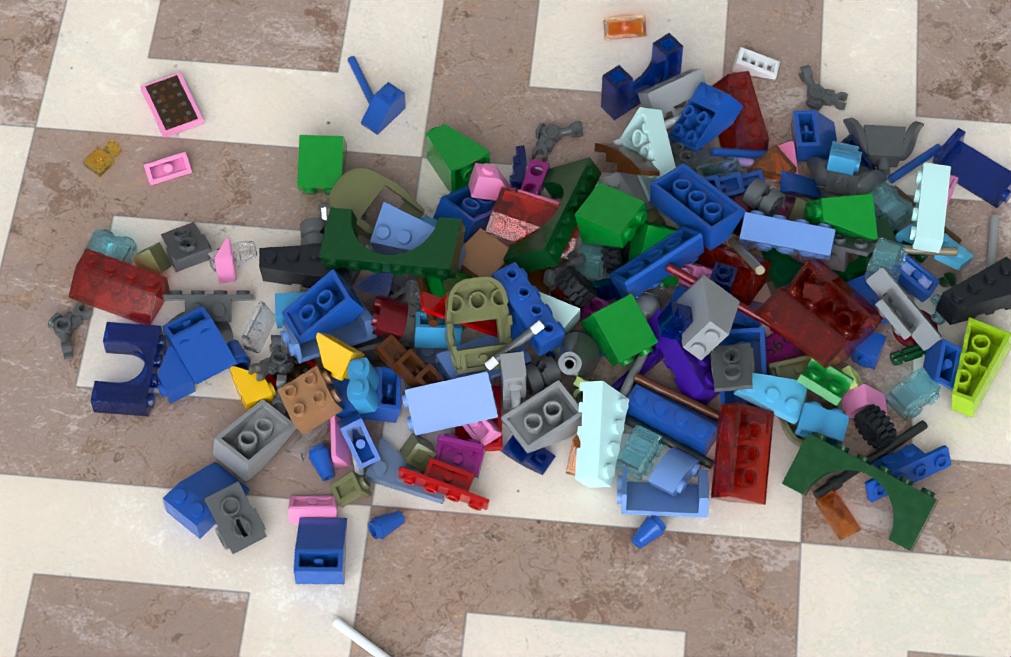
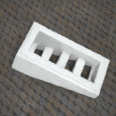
(745, 57)

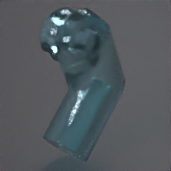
(936, 317)

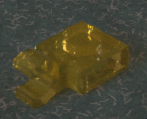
(101, 160)

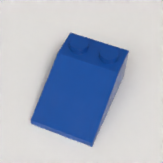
(472, 211)
(323, 308)
(187, 501)

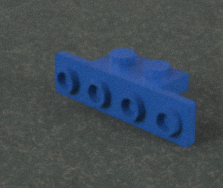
(909, 463)

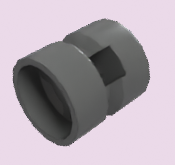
(762, 197)
(312, 231)
(542, 375)

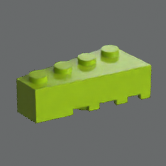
(979, 363)

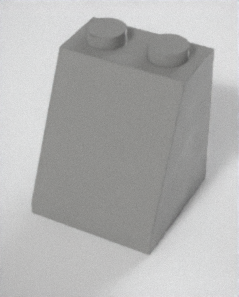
(712, 316)

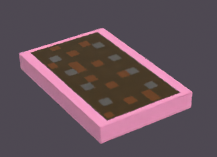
(172, 104)

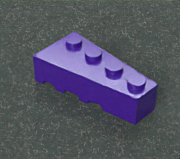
(692, 375)

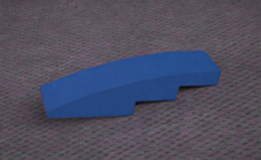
(734, 184)

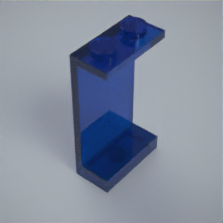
(975, 170)

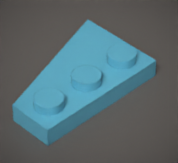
(957, 262)
(776, 394)

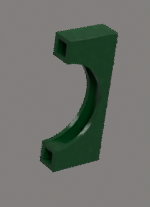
(545, 247)
(434, 257)
(784, 267)
(910, 506)

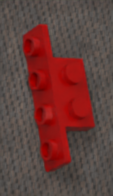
(436, 306)
(445, 480)

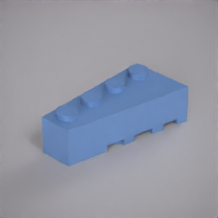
(401, 232)
(787, 235)

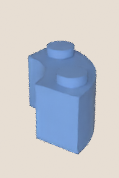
(674, 471)

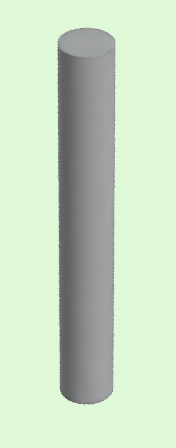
(992, 242)

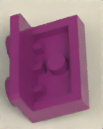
(460, 453)

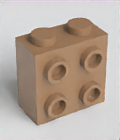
(483, 255)
(311, 399)

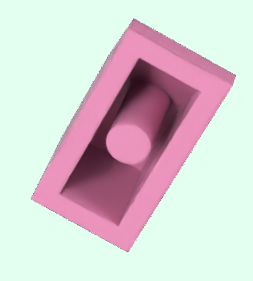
(486, 181)

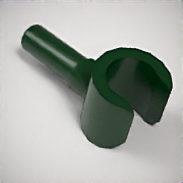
(950, 280)

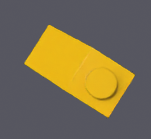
(336, 355)
(250, 389)

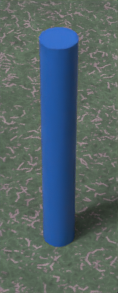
(360, 78)
(737, 153)
(913, 164)

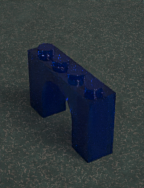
(621, 92)
(136, 395)

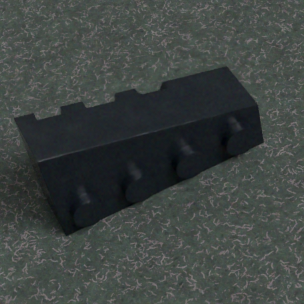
(295, 265)
(978, 295)

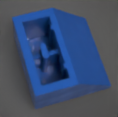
(812, 134)

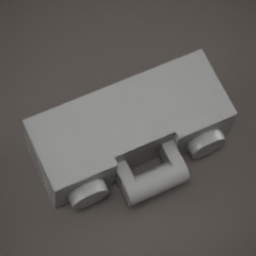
(672, 92)
(512, 379)

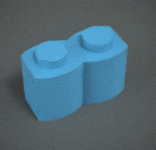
(844, 158)
(363, 385)
(826, 422)

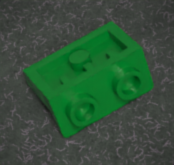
(826, 382)

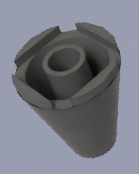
(577, 354)

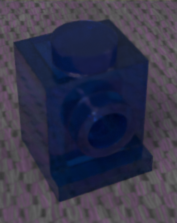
(674, 321)

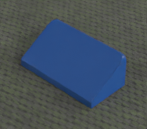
(798, 186)
(917, 280)

